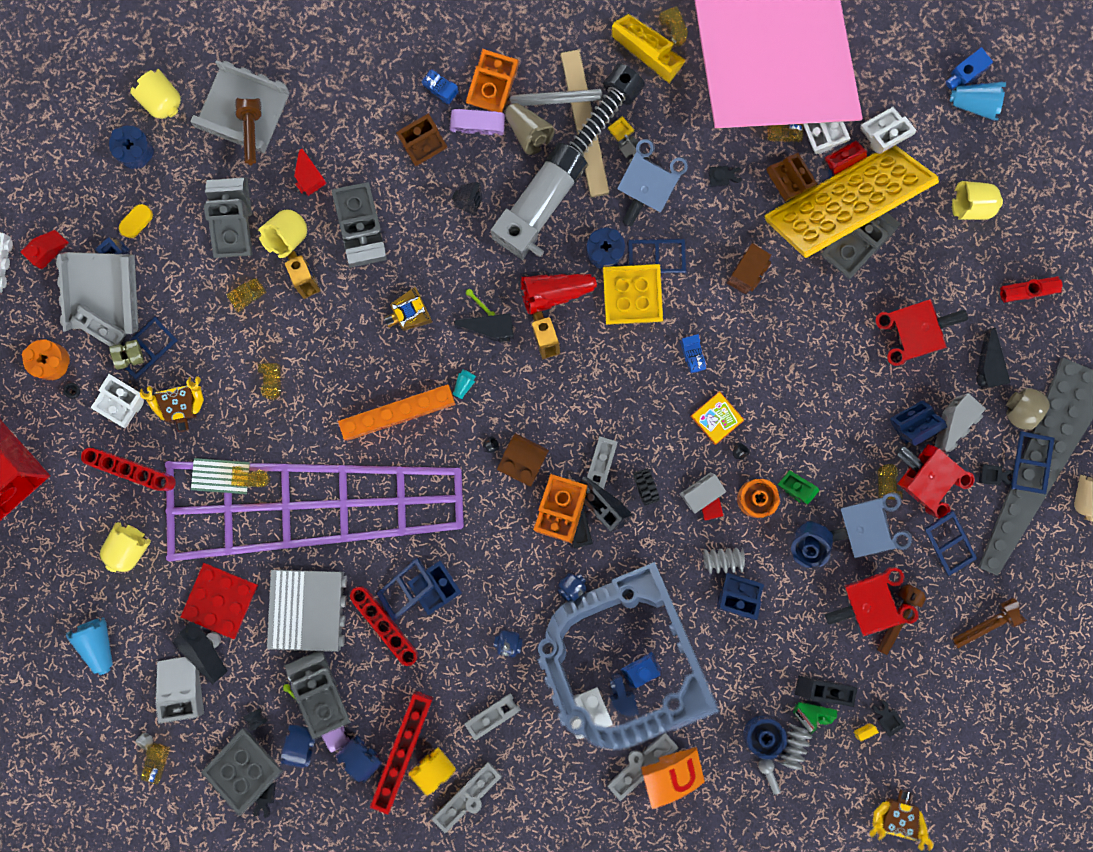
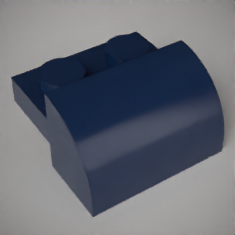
(917, 423)
(442, 593)
(740, 596)
(622, 701)

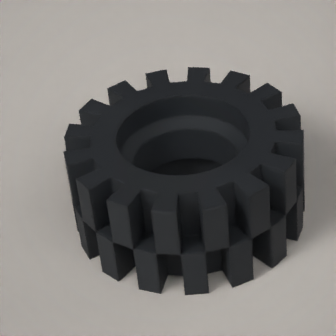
(646, 486)

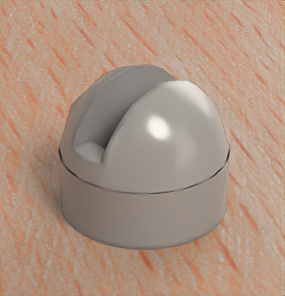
(214, 638)
(144, 741)

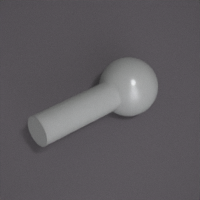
(767, 768)

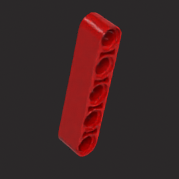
(119, 469)
(393, 630)

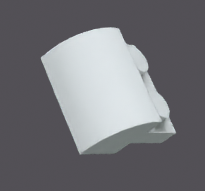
(887, 130)
(826, 135)
(117, 401)
(593, 703)

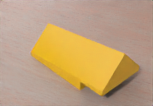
(647, 46)

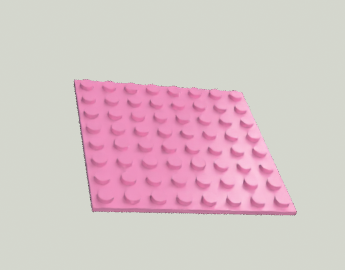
(777, 62)

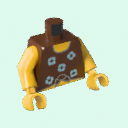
(176, 403)
(901, 819)

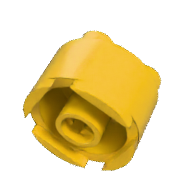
(432, 771)

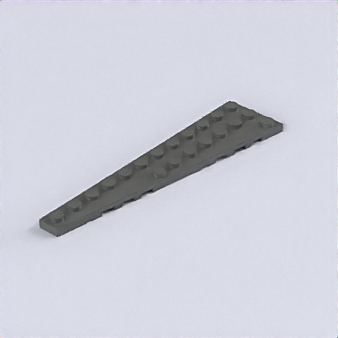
(1066, 421)

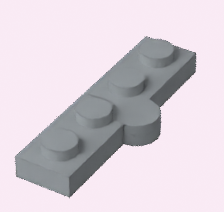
(632, 774)
(467, 797)

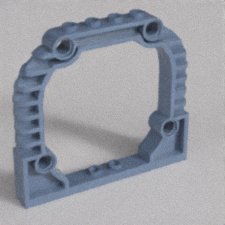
(694, 697)

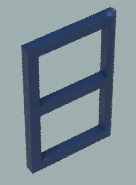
(657, 242)
(155, 358)
(1018, 460)
(939, 550)
(394, 617)

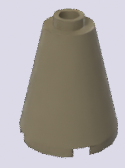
(529, 128)

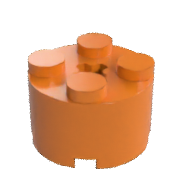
(35, 357)
(769, 496)

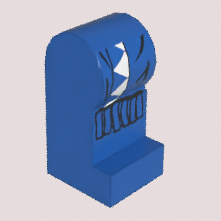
(440, 86)
(693, 353)

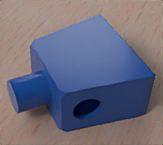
(969, 69)
(641, 671)

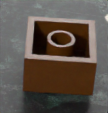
(752, 264)

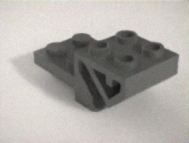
(228, 216)
(359, 224)
(855, 248)
(317, 694)

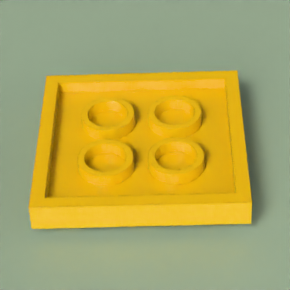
(632, 294)

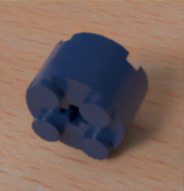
(131, 147)
(612, 240)
(812, 545)
(773, 743)
(297, 746)
(358, 759)

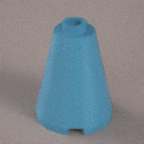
(980, 98)
(93, 645)

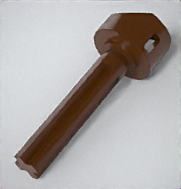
(248, 111)
(1009, 614)
(893, 632)

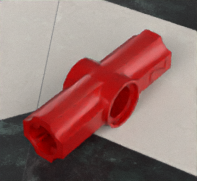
(1040, 288)

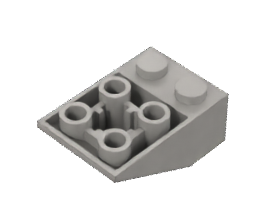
(959, 417)
(178, 690)

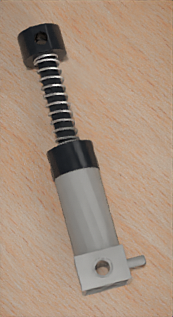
(562, 169)

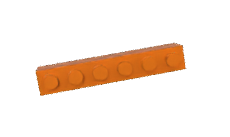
(397, 412)

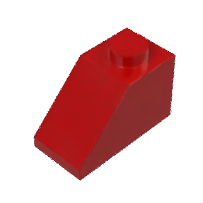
(307, 175)
(44, 248)

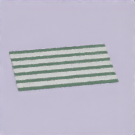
(216, 476)

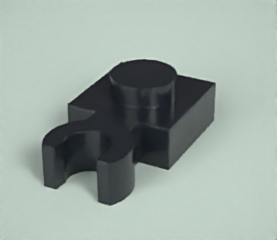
(720, 176)
(993, 475)
(889, 719)
(263, 800)

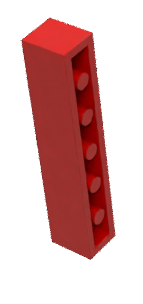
(401, 752)

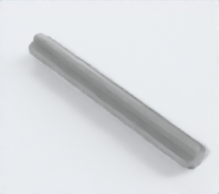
(557, 97)

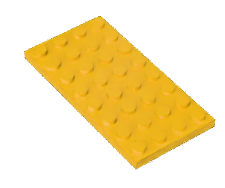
(850, 200)

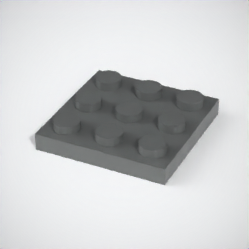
(242, 771)

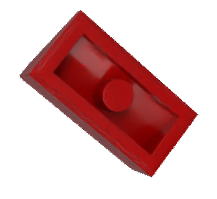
(845, 157)

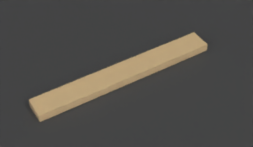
(581, 111)

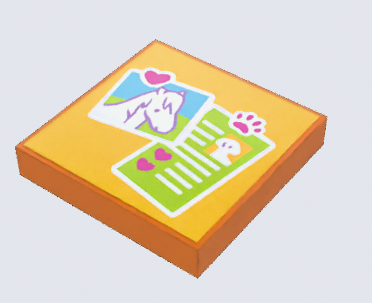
(717, 418)

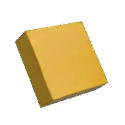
(620, 128)
(865, 732)

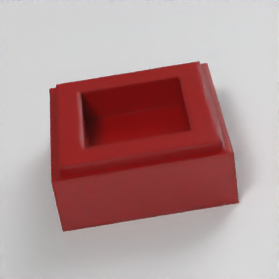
(712, 510)

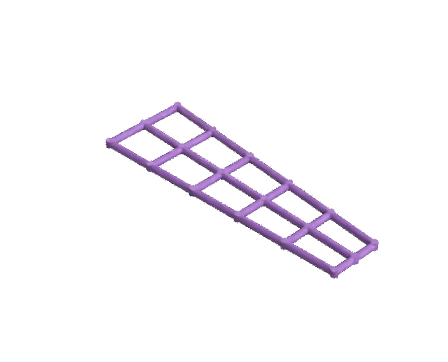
(343, 504)

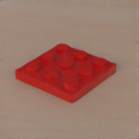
(219, 601)

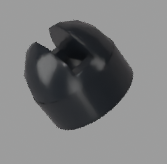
(74, 387)
(488, 445)
(740, 451)

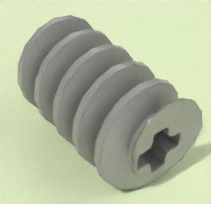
(724, 560)
(795, 747)

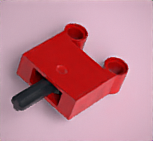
(919, 329)
(931, 478)
(873, 604)

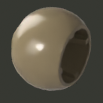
(1027, 408)

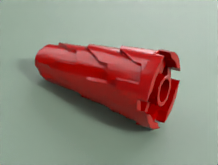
(546, 291)

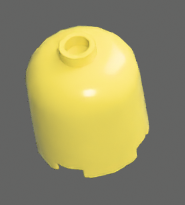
(157, 95)
(976, 201)
(283, 232)
(123, 548)

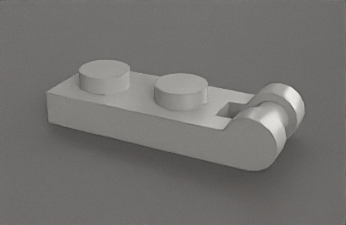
(97, 326)
(602, 460)
(491, 717)

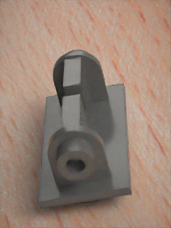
(629, 147)

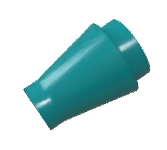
(464, 383)

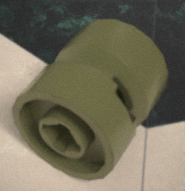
(133, 352)

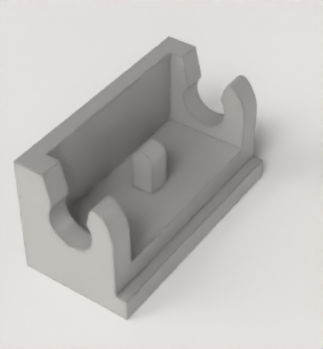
(703, 492)

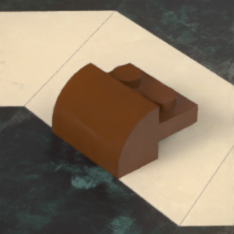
(421, 140)
(791, 177)
(522, 459)

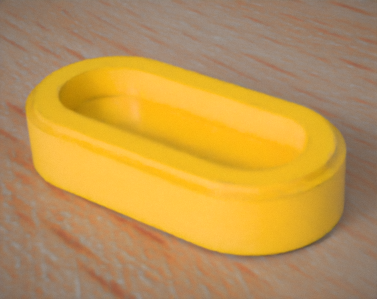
(135, 221)

